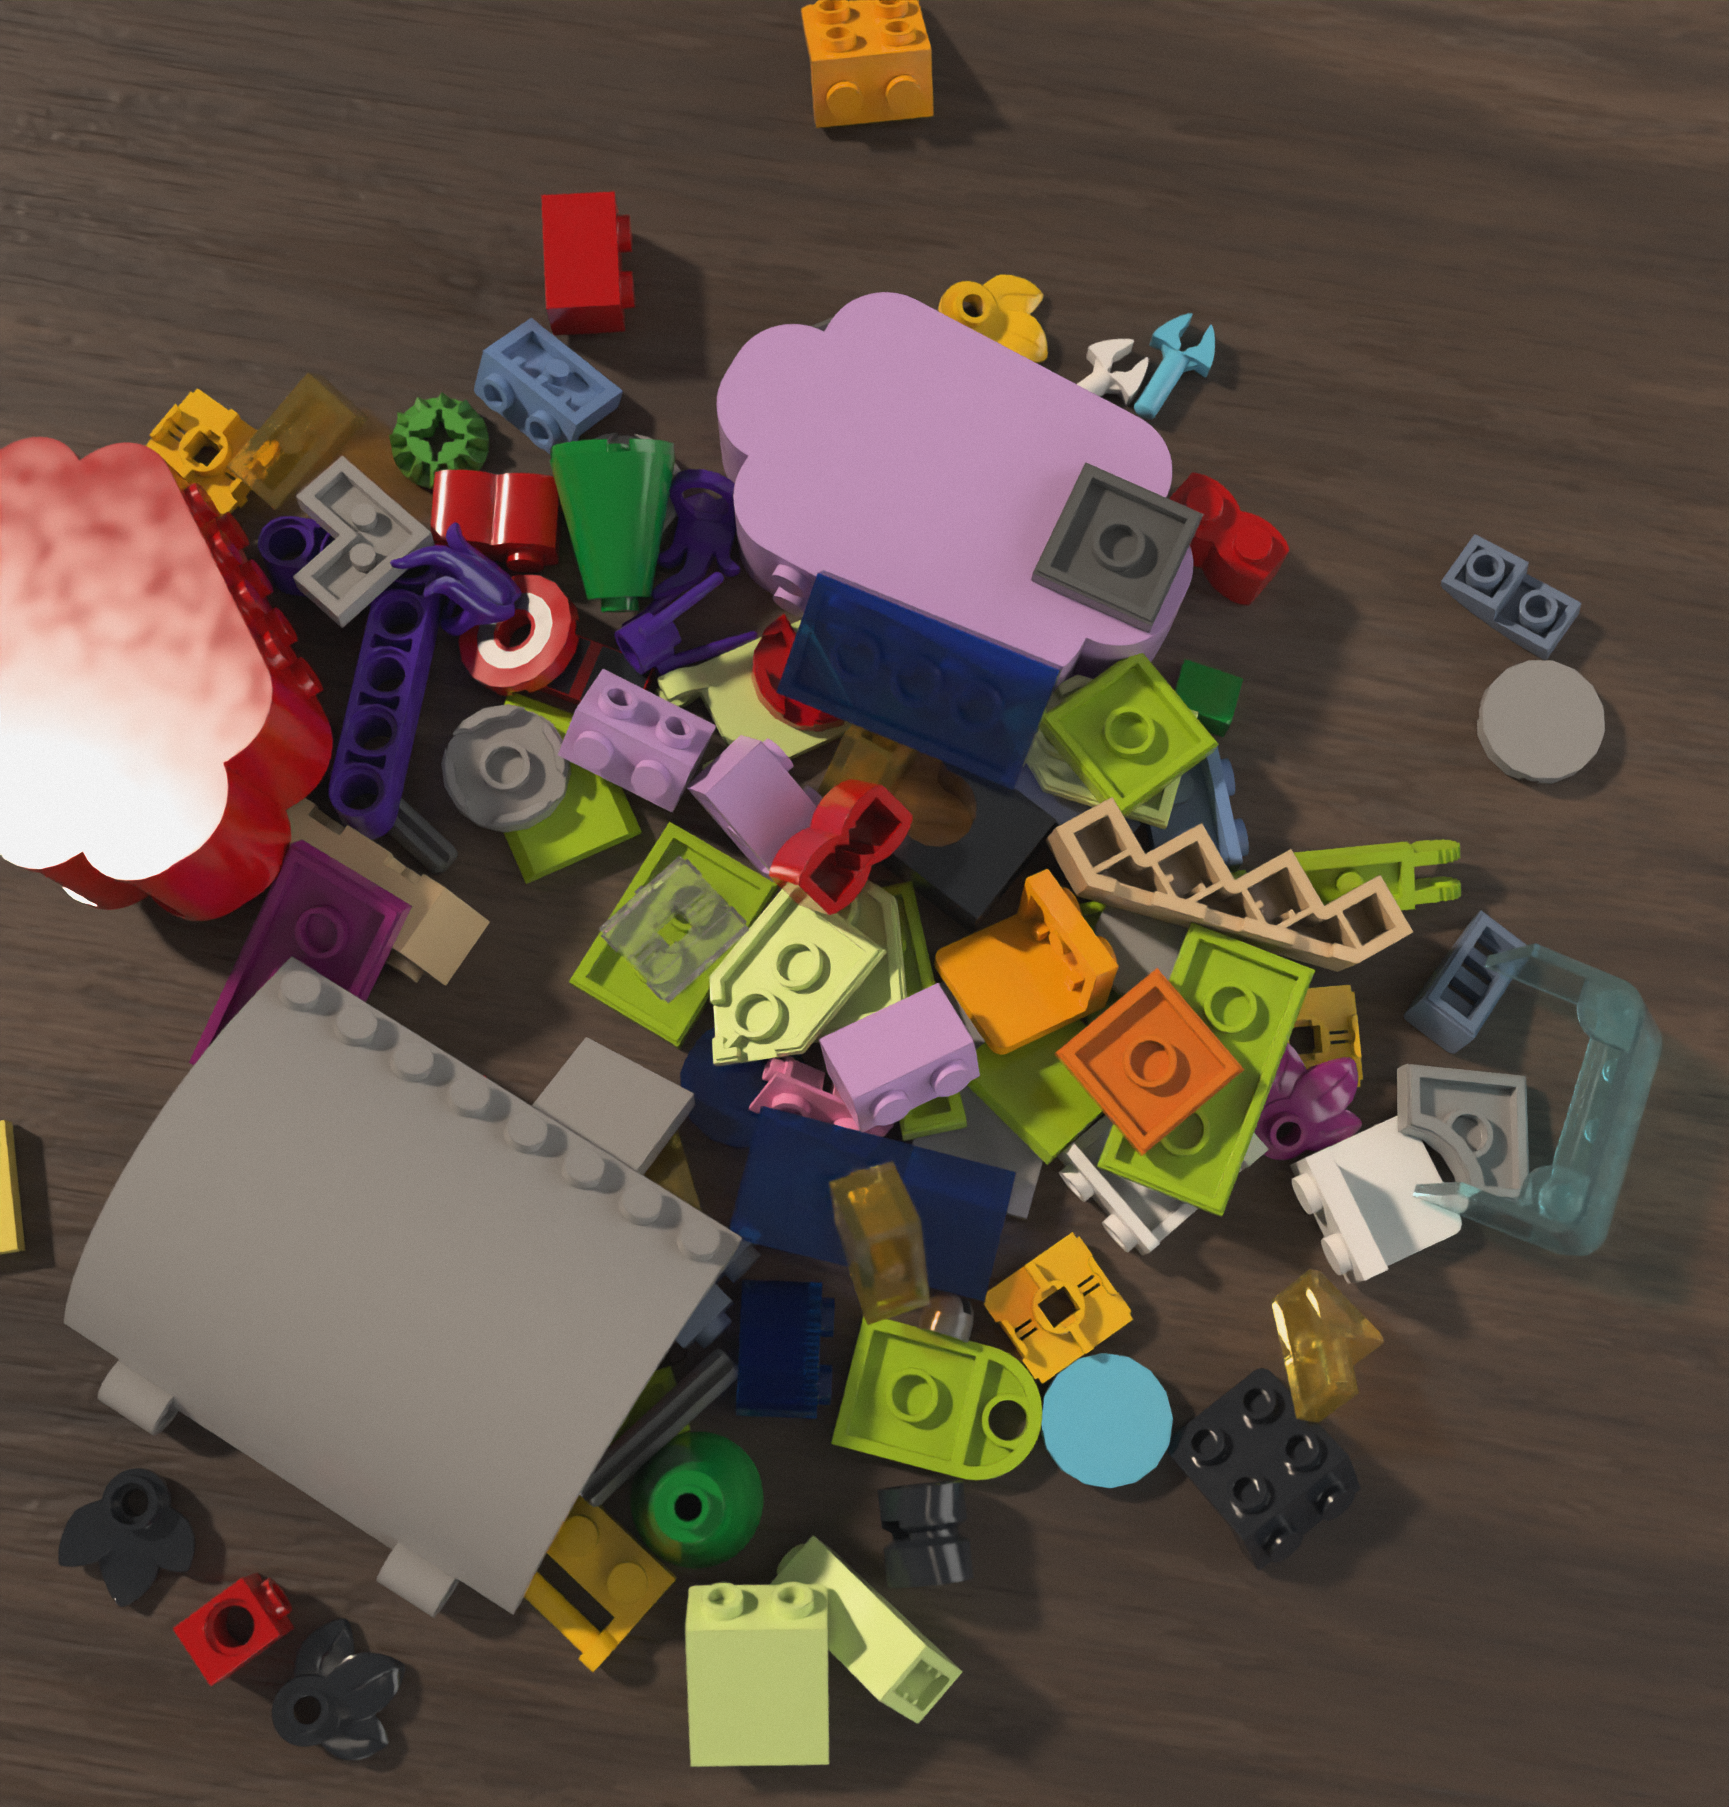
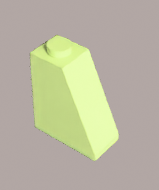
(871, 1634)

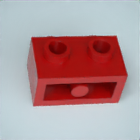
(584, 263)

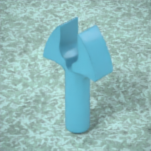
(1174, 363)

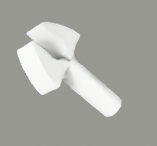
(1101, 381)

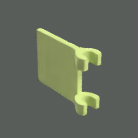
(733, 702)

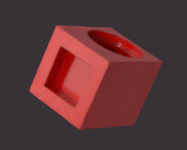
(207, 1634)

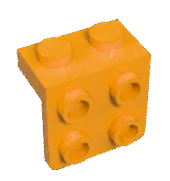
(868, 61)
(1030, 968)

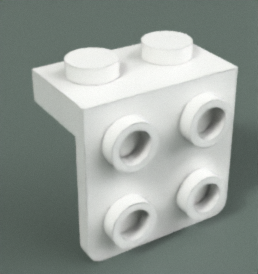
(1367, 1203)

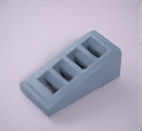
(1442, 1012)

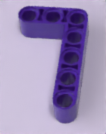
(380, 659)

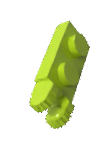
(1343, 869)

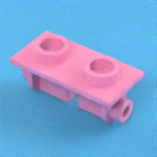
(799, 1091)

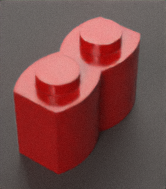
(502, 515)
(1231, 545)
(847, 834)

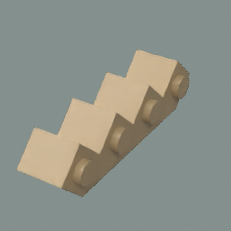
(1191, 883)
(439, 925)

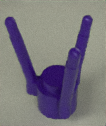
(651, 635)

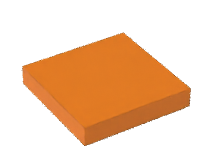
(1149, 1062)

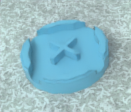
(1106, 1420)

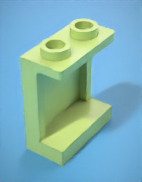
(758, 1674)

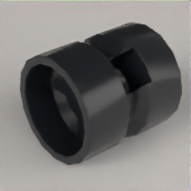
(925, 1534)

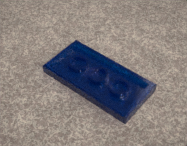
(918, 679)
(789, 1203)

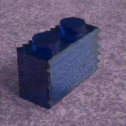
(782, 1349)

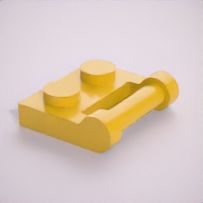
(611, 1569)

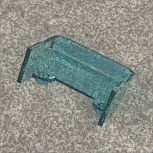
(1574, 1199)

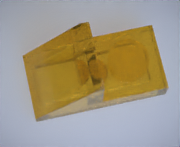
(1320, 1344)

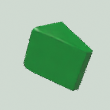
(1209, 693)

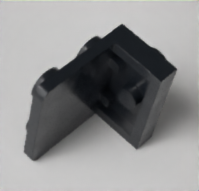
(1264, 1467)

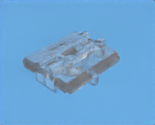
(671, 893)

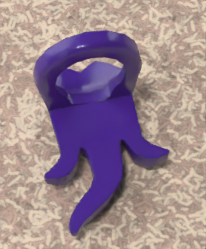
(702, 531)
(467, 580)

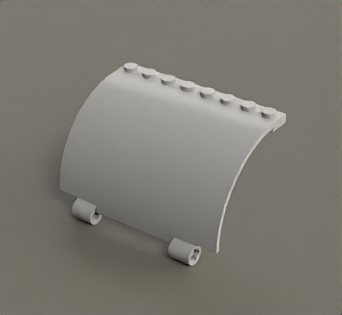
(388, 1285)

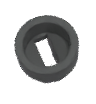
(948, 1315)

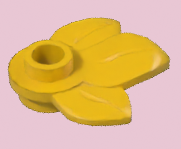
(1002, 311)

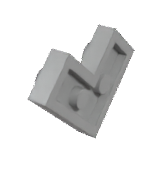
(367, 534)

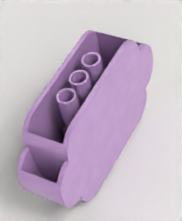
(927, 474)

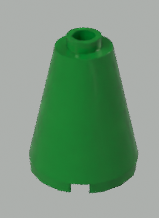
(615, 514)
(722, 1480)

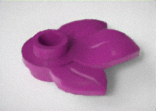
(1314, 1103)

